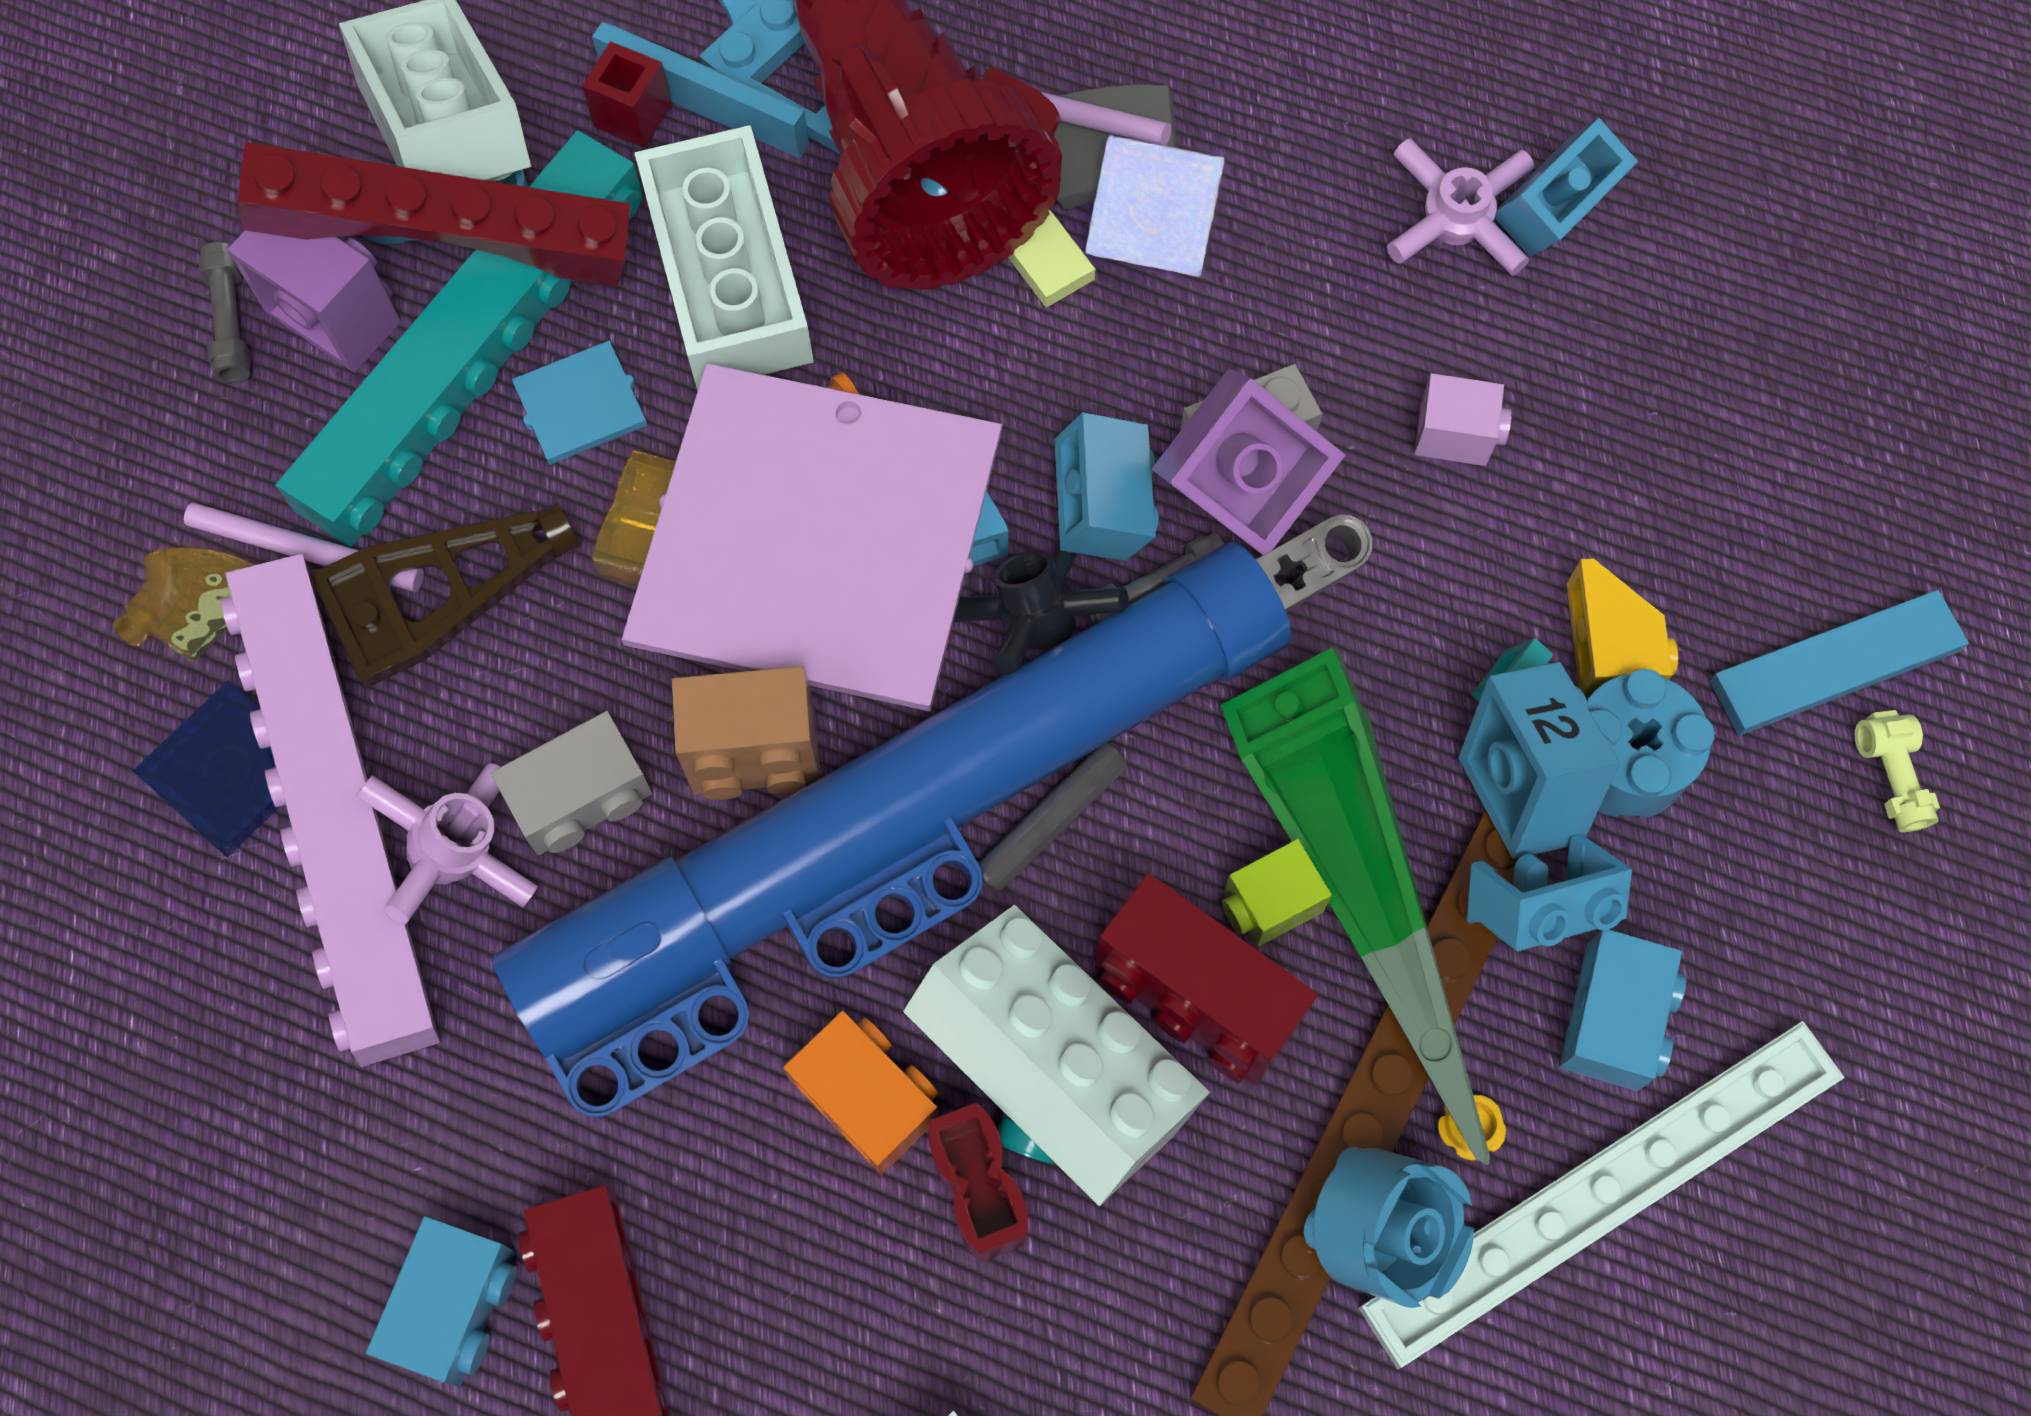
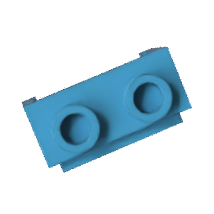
(1542, 914)

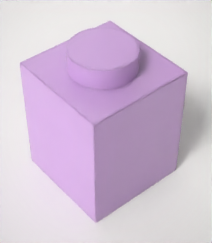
(1461, 420)

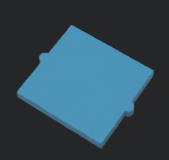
(579, 402)

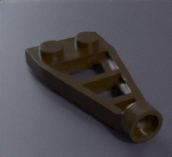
(369, 618)

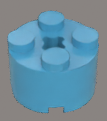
(1665, 727)
(1391, 1226)

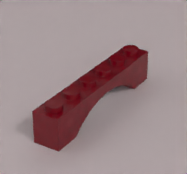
(340, 196)

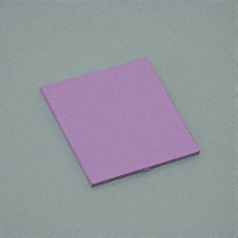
(815, 536)

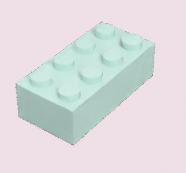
(435, 91)
(724, 254)
(1055, 1052)

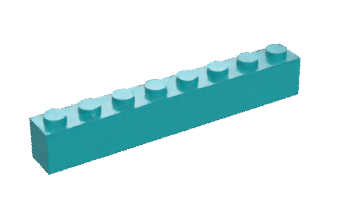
(440, 365)

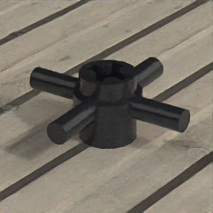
(1037, 604)

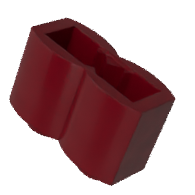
(985, 1197)

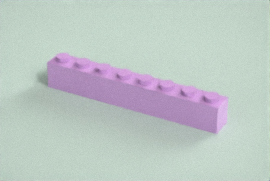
(332, 829)

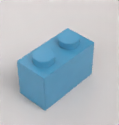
(1565, 187)
(1105, 487)
(1623, 1011)
(444, 1303)

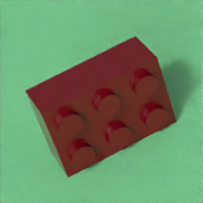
(1201, 981)

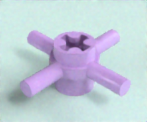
(434, 856)

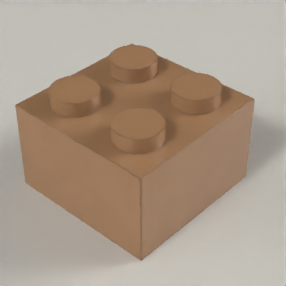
(746, 732)

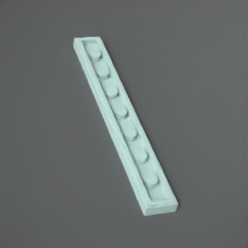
(1612, 1188)

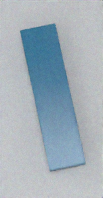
(718, 95)
(1838, 662)

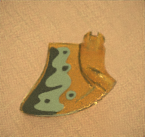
(180, 600)

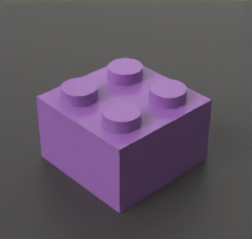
(319, 291)
(1248, 461)

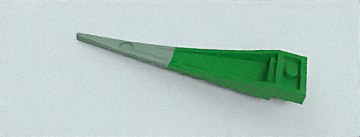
(1328, 788)

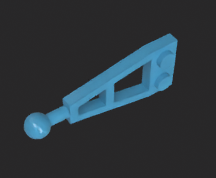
(758, 47)

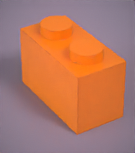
(864, 1090)

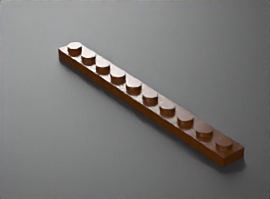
(1368, 1115)

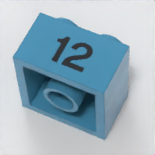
(1537, 759)

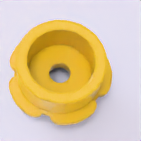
(1491, 1122)

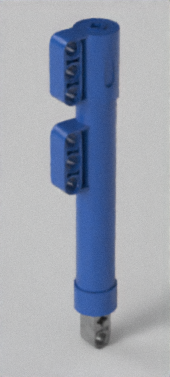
(886, 821)

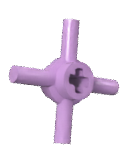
(1460, 206)

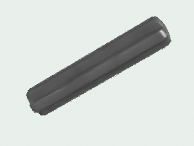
(1051, 816)

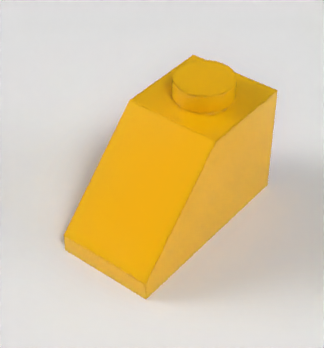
(1614, 629)

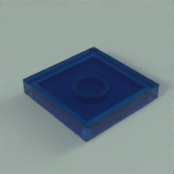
(1154, 206)
(215, 771)

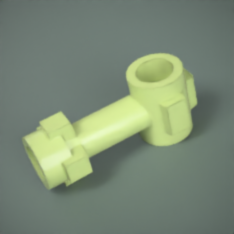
(1893, 739)

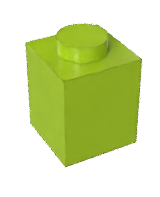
(1275, 894)

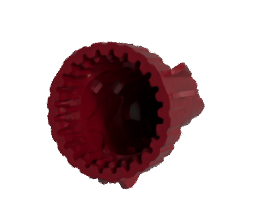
(915, 113)

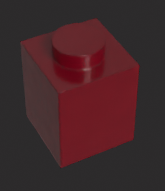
(627, 94)

